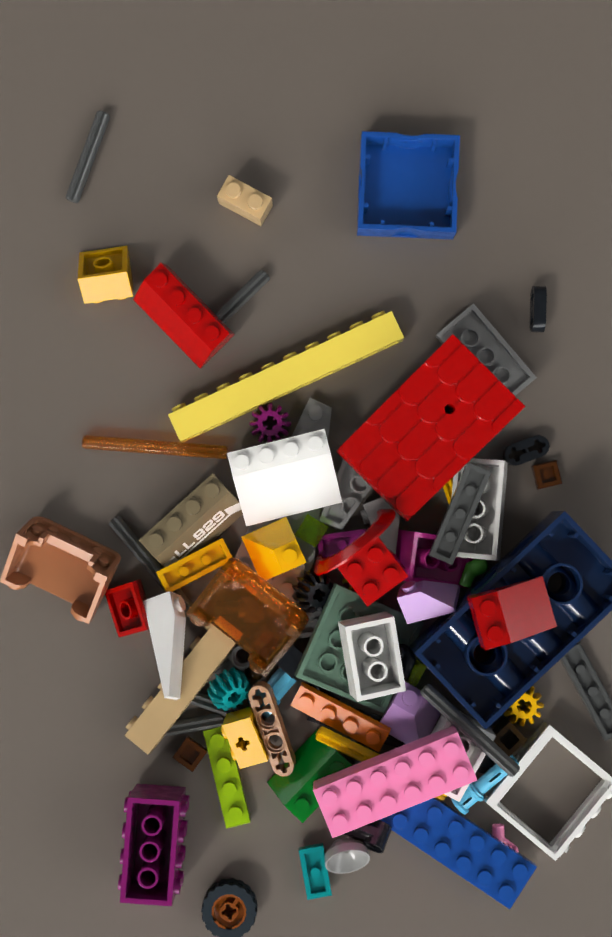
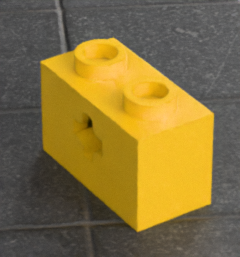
(244, 738)

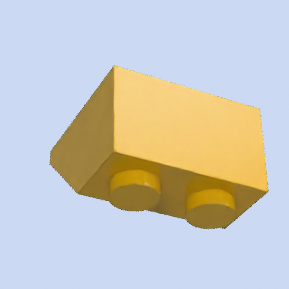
(105, 274)

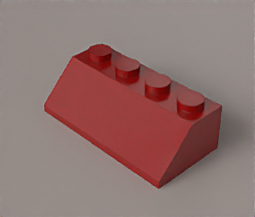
(182, 315)

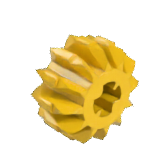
(530, 709)

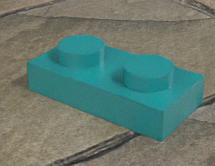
(314, 871)

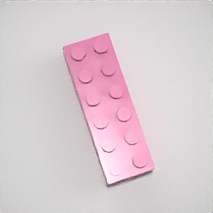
(393, 781)

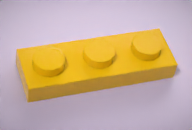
(194, 566)

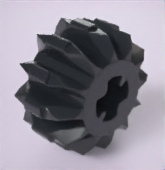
(312, 591)

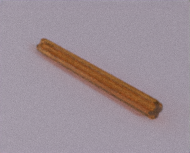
(154, 447)

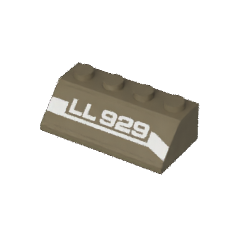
(193, 522)

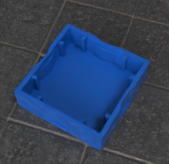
(408, 185)

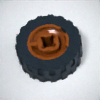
(229, 908)

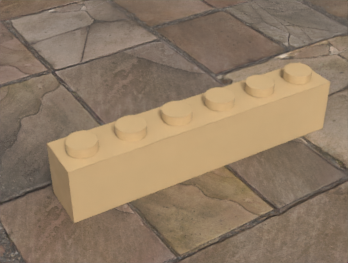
(197, 669)

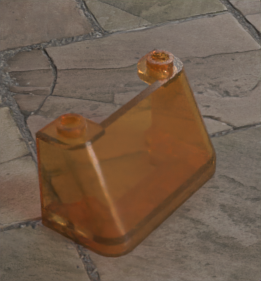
(249, 614)

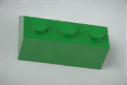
(313, 762)

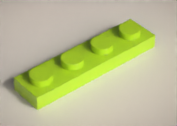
(226, 779)

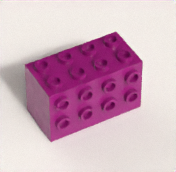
(153, 844)

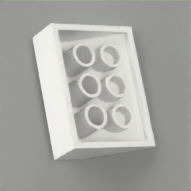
(284, 477)

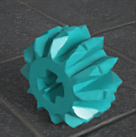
(229, 689)

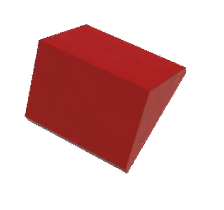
(128, 608)

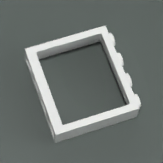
(576, 824)

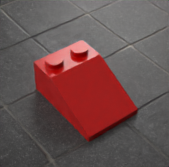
(511, 612)

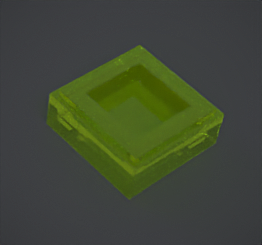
(311, 530)
(416, 673)

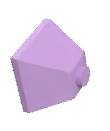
(427, 599)
(410, 715)

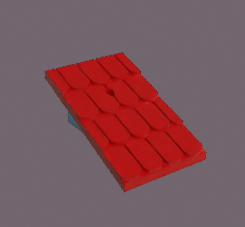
(430, 427)

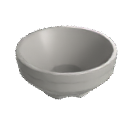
(346, 856)

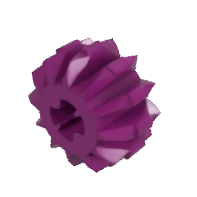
(264, 418)

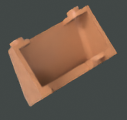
(61, 565)

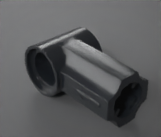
(372, 835)

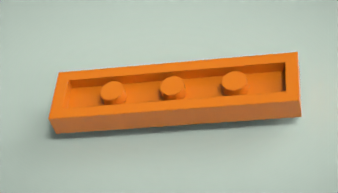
(340, 716)

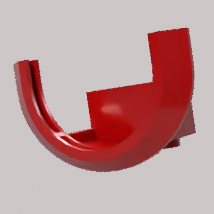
(367, 562)

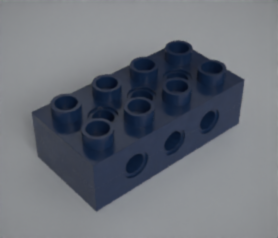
(509, 670)

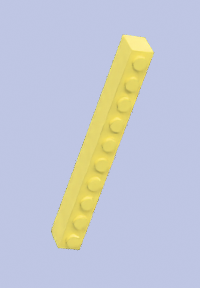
(285, 377)

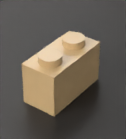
(245, 200)

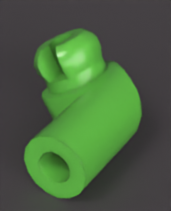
(471, 570)

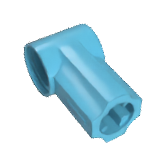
(280, 683)

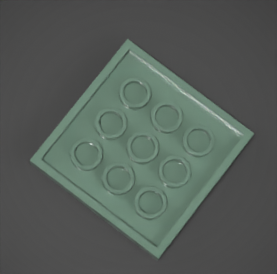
(323, 657)

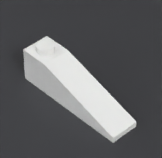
(167, 631)

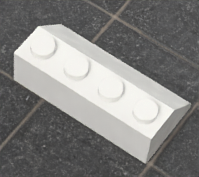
(485, 529)

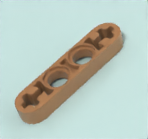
(274, 728)

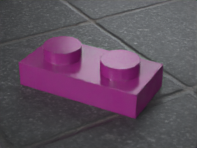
(336, 542)

